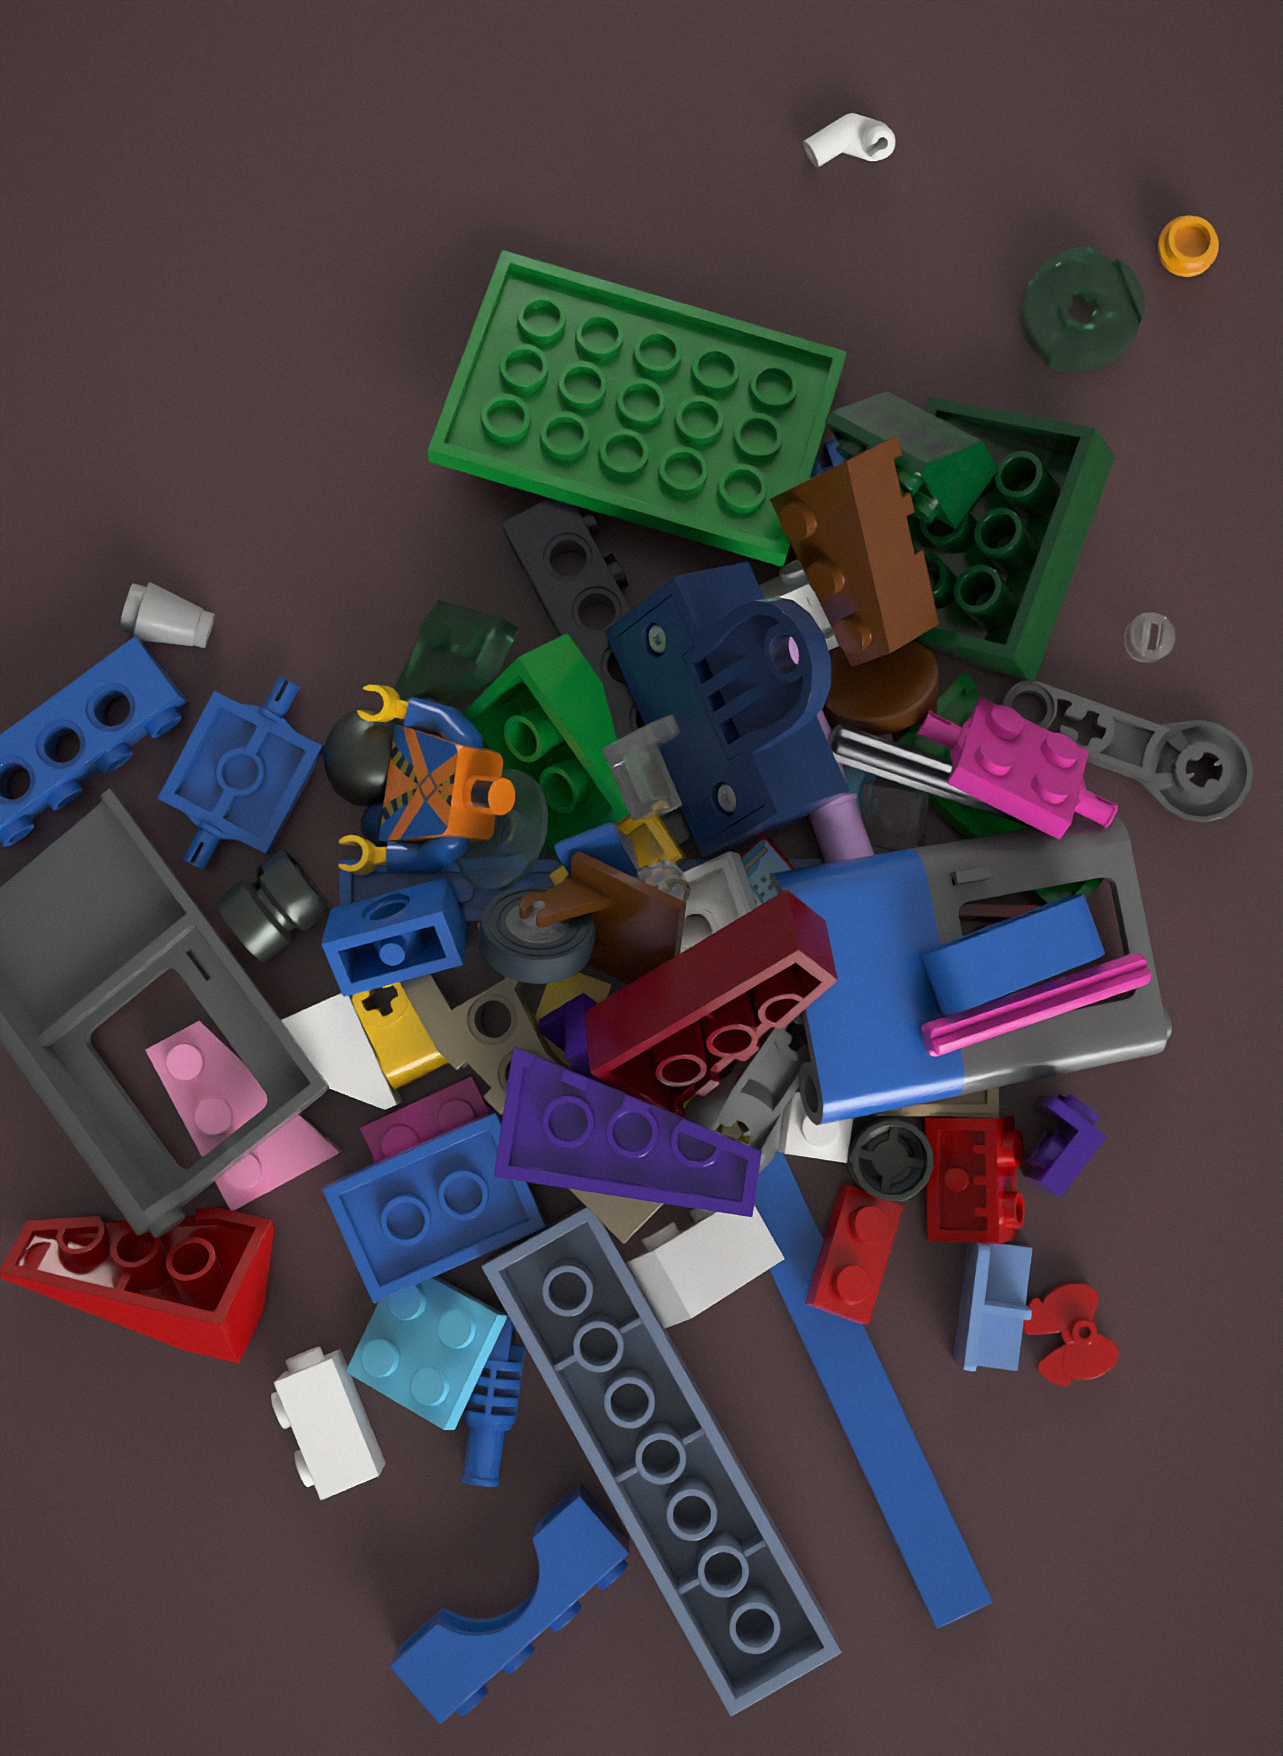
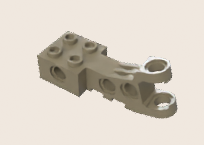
(464, 1042)

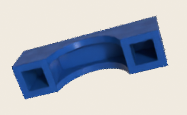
(457, 1654)

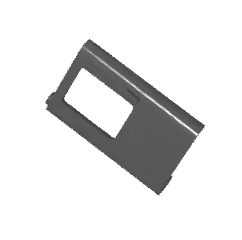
(76, 945)

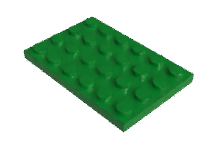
(636, 406)

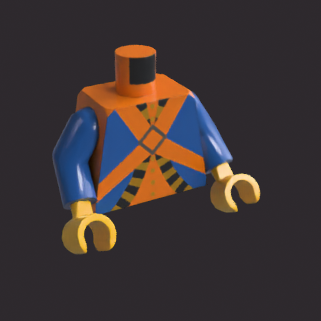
(438, 788)

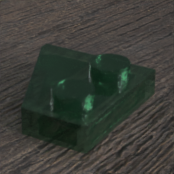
(455, 653)

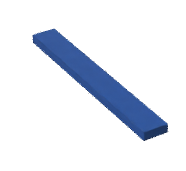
(870, 1412)

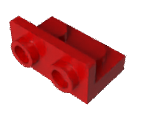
(974, 1179)

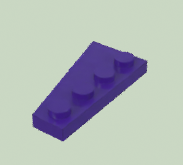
(607, 1142)

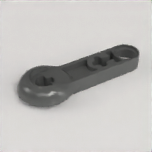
(1156, 752)
(756, 1092)

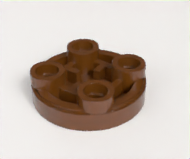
(885, 691)

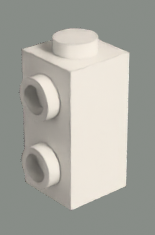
(327, 1422)

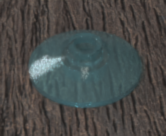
(515, 839)

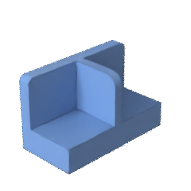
(992, 1306)

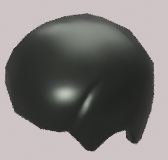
(359, 757)

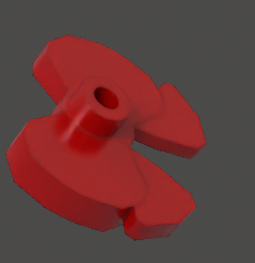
(1070, 1311)

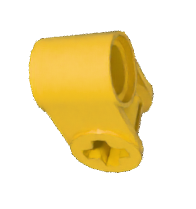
(398, 1038)

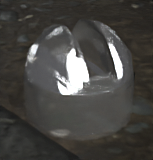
(1138, 634)
(666, 874)

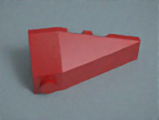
(188, 1288)

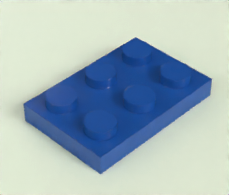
(431, 1208)

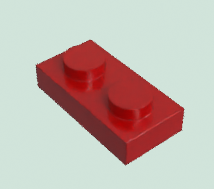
(854, 1255)

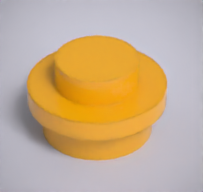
(1187, 246)

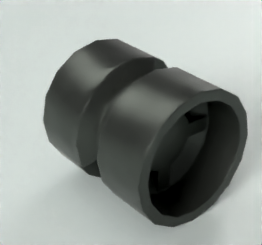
(272, 905)
(889, 1158)

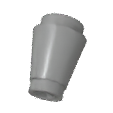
(165, 617)

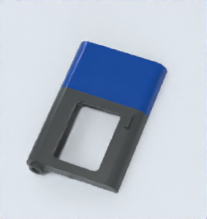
(904, 902)

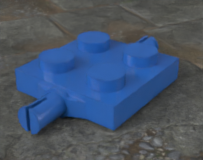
(241, 773)

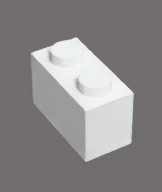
(702, 1262)

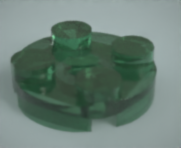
(1097, 279)

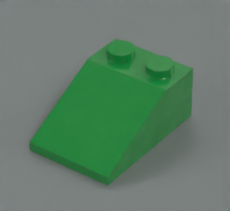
(552, 722)

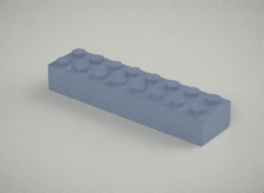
(662, 1458)

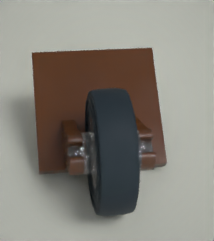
(587, 919)

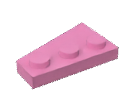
(219, 1096)

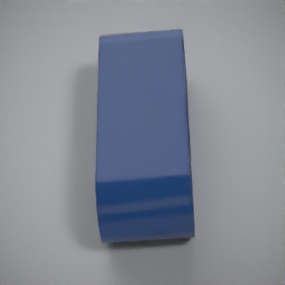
(1012, 954)

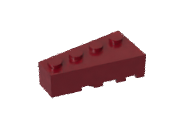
(710, 1004)

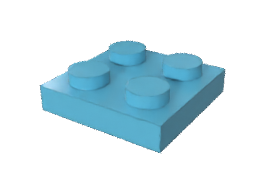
(428, 1349)

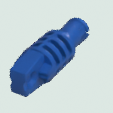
(492, 1409)

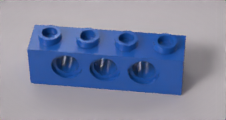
(80, 708)

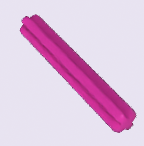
(1035, 1004)

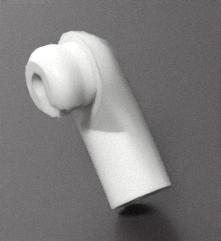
(853, 136)

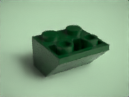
(937, 463)

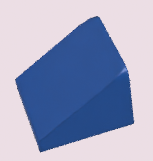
(603, 844)

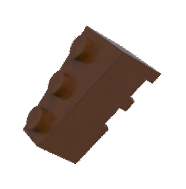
(860, 553)

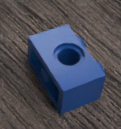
(395, 936)

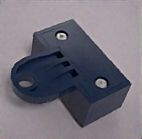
(744, 710)

